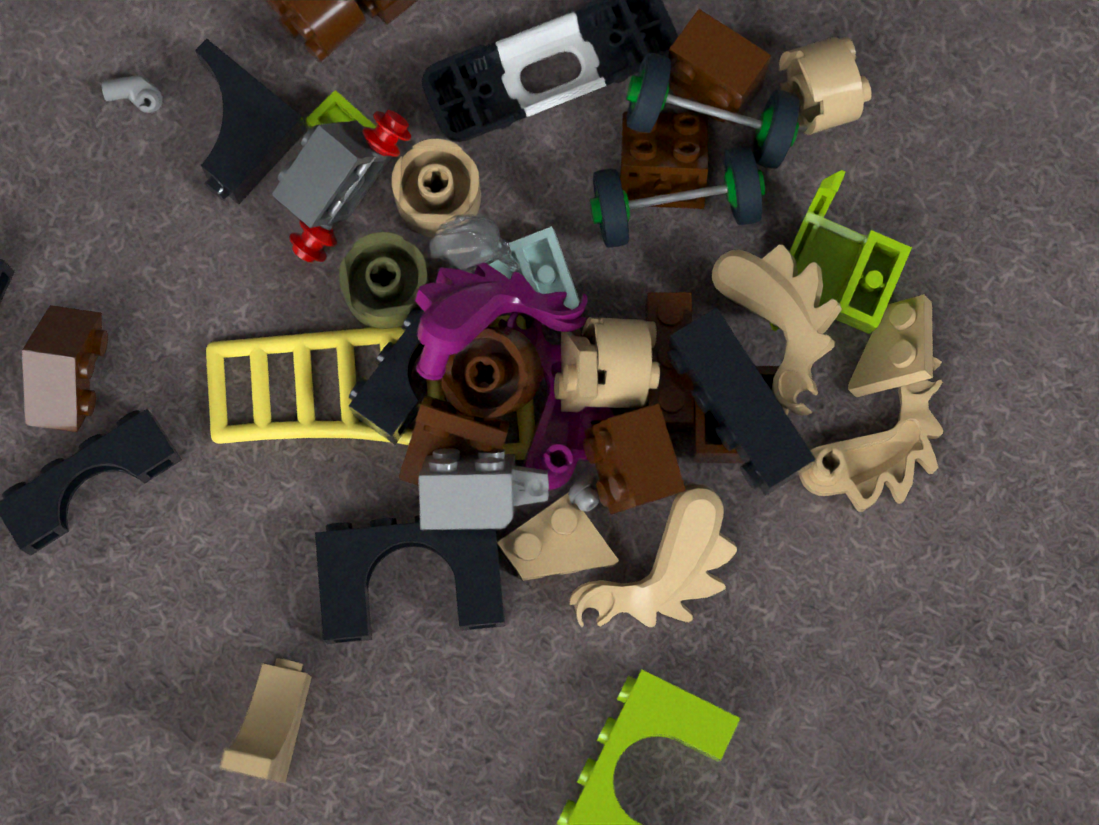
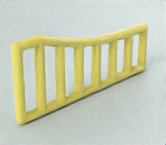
(306, 425)

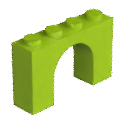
(649, 710)

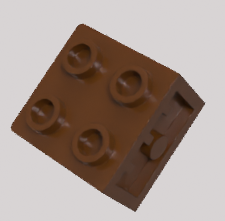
(666, 158)
(443, 426)

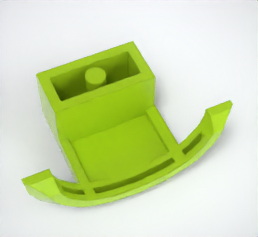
(854, 267)

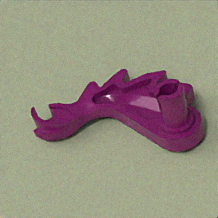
(466, 303)
(558, 434)

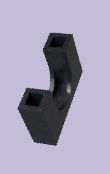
(350, 556)

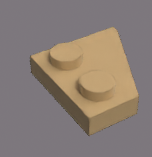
(897, 350)
(578, 375)
(556, 543)

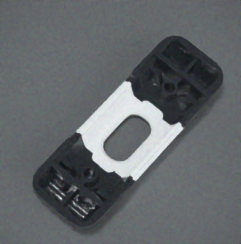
(483, 87)

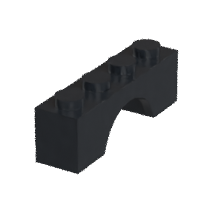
(386, 398)
(39, 510)

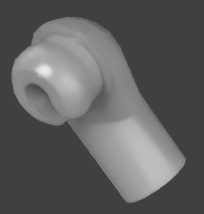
(134, 88)
(584, 488)

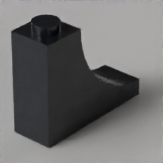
(253, 131)

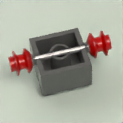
(334, 175)

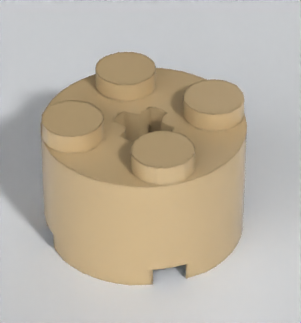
(826, 83)
(433, 164)
(623, 361)

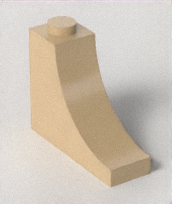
(271, 723)

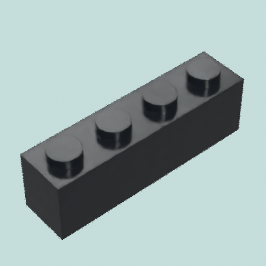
(740, 402)

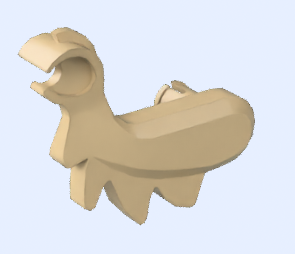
(787, 301)
(887, 457)
(679, 573)

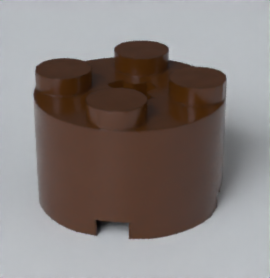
(320, 22)
(516, 373)

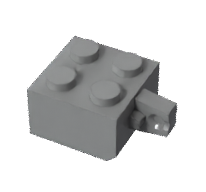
(476, 489)

